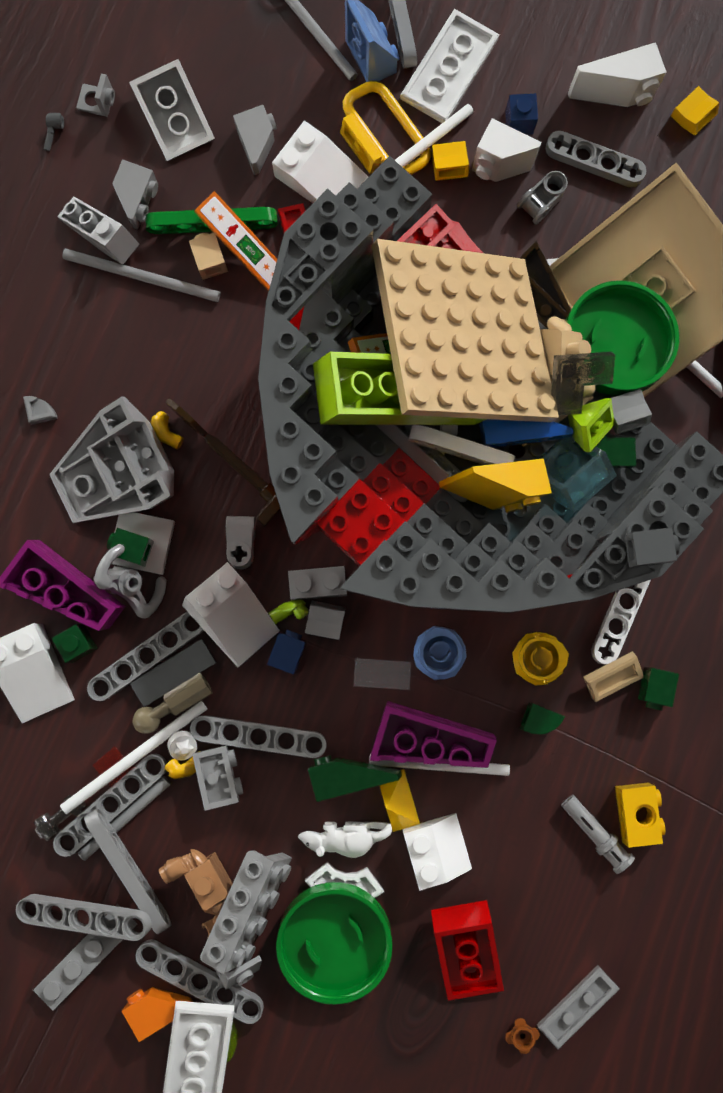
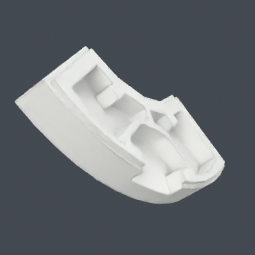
(363, 879)

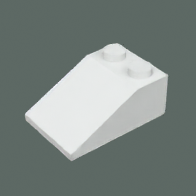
(620, 78)
(172, 109)
(315, 163)
(231, 614)
(32, 673)

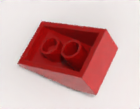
(467, 950)

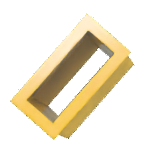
(695, 111)
(450, 160)

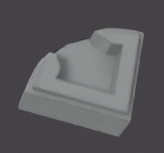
(38, 410)

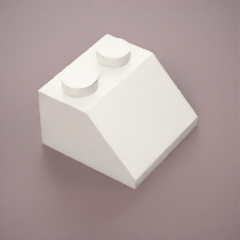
(504, 152)
(437, 851)

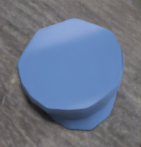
(439, 653)

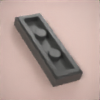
(173, 672)

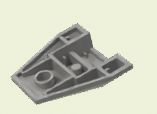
(114, 466)

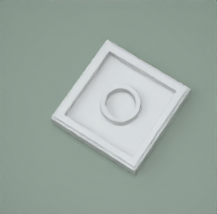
(152, 527)

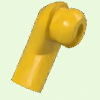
(160, 425)
(179, 771)

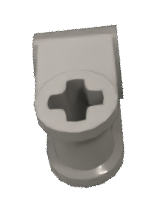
(540, 199)
(240, 536)

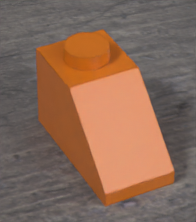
(151, 1010)

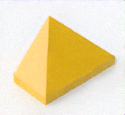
(399, 803)

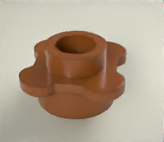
(526, 1043)

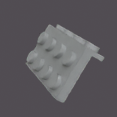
(245, 910)

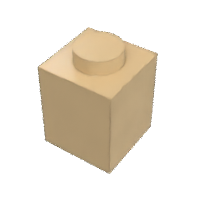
(208, 255)

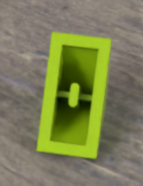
(592, 424)

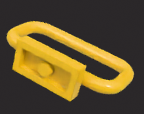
(361, 138)

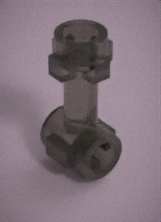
(47, 825)

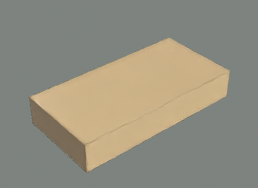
(613, 676)

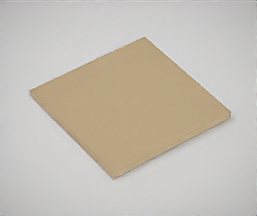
(668, 244)

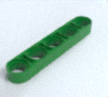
(189, 222)

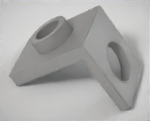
(104, 97)
(241, 974)

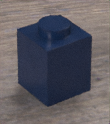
(522, 112)
(287, 652)

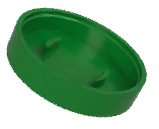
(634, 327)
(334, 943)

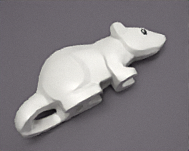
(350, 841)

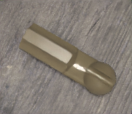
(175, 702)

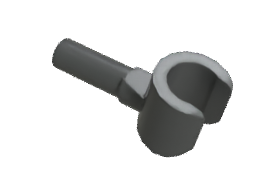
(53, 122)

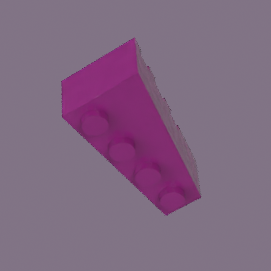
(57, 585)
(429, 739)

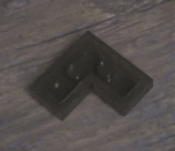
(573, 373)

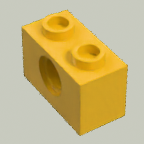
(629, 800)

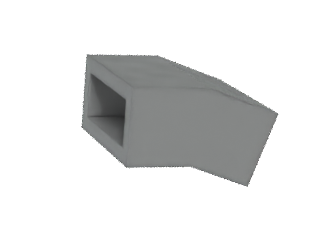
(630, 411)
(325, 620)

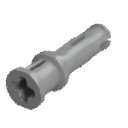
(604, 842)

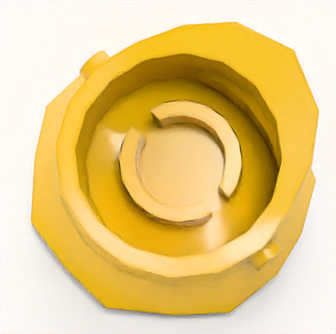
(539, 658)

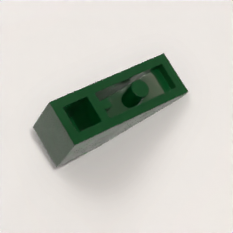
(344, 776)

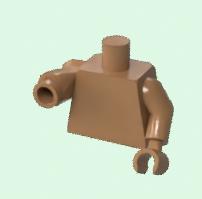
(206, 879)

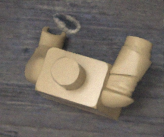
(561, 340)

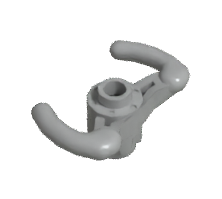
(127, 583)

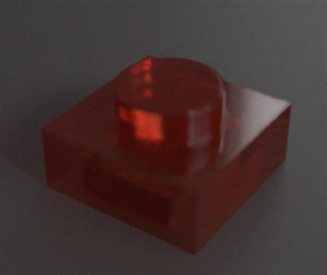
(107, 761)

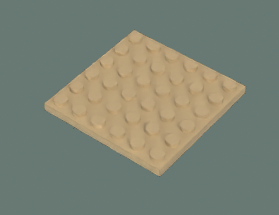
(463, 333)

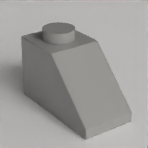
(256, 135)

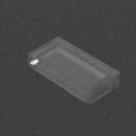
(382, 674)

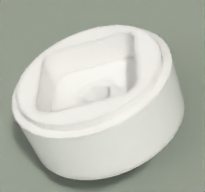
(182, 745)

